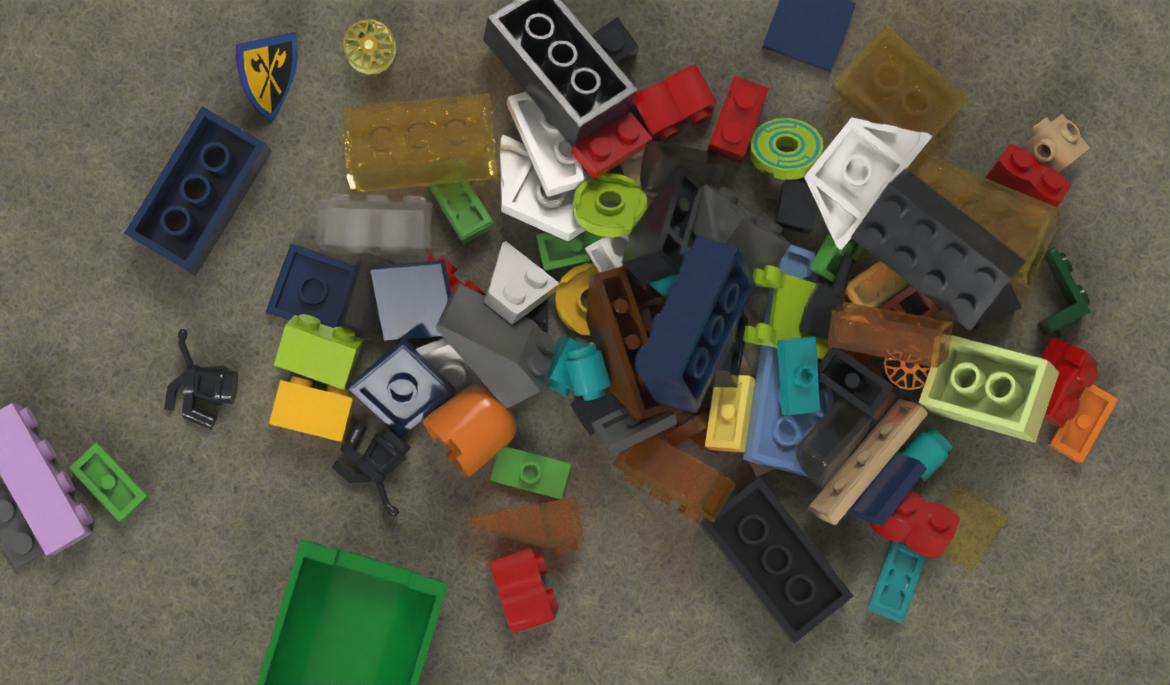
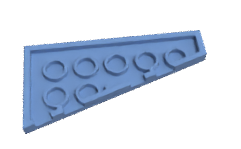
(771, 435)

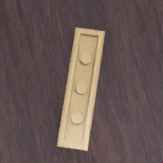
(867, 461)

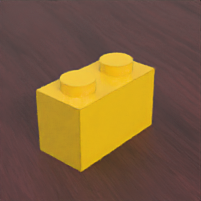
(313, 410)

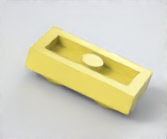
(730, 416)

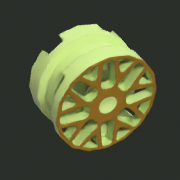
(369, 47)

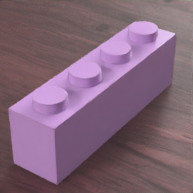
(37, 485)

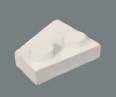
(517, 285)

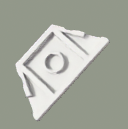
(857, 170)
(525, 197)

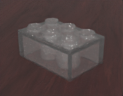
(376, 226)

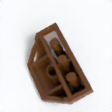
(620, 324)

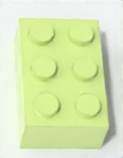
(991, 388)

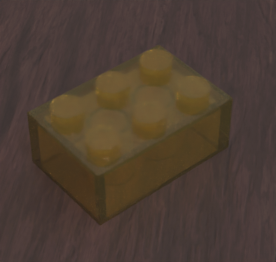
(898, 87)

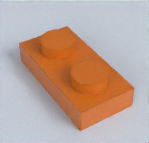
(1081, 432)

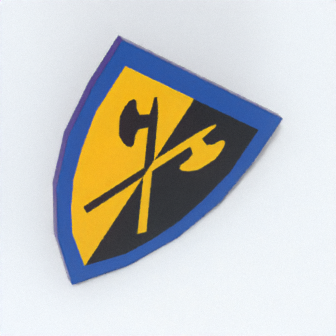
(267, 71)

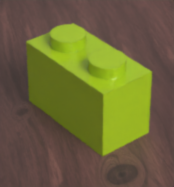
(319, 351)

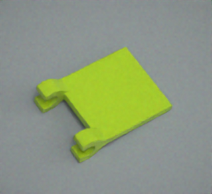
(786, 311)

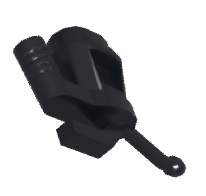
(209, 383)
(381, 457)

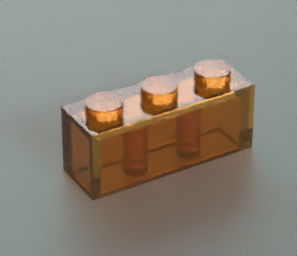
(890, 334)
(676, 478)

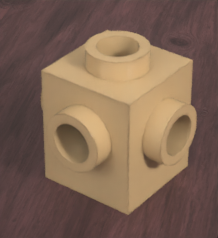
(1056, 143)

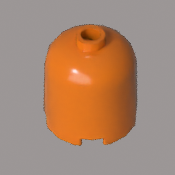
(472, 427)

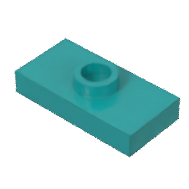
(798, 375)
(896, 582)

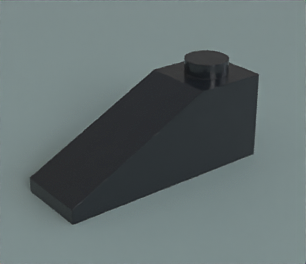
(663, 232)

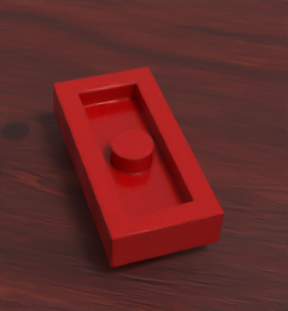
(611, 145)

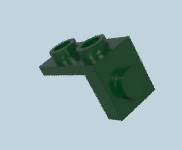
(1076, 296)

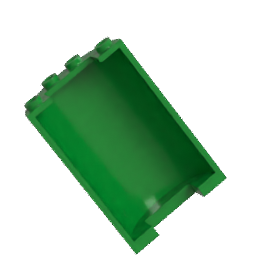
(351, 621)

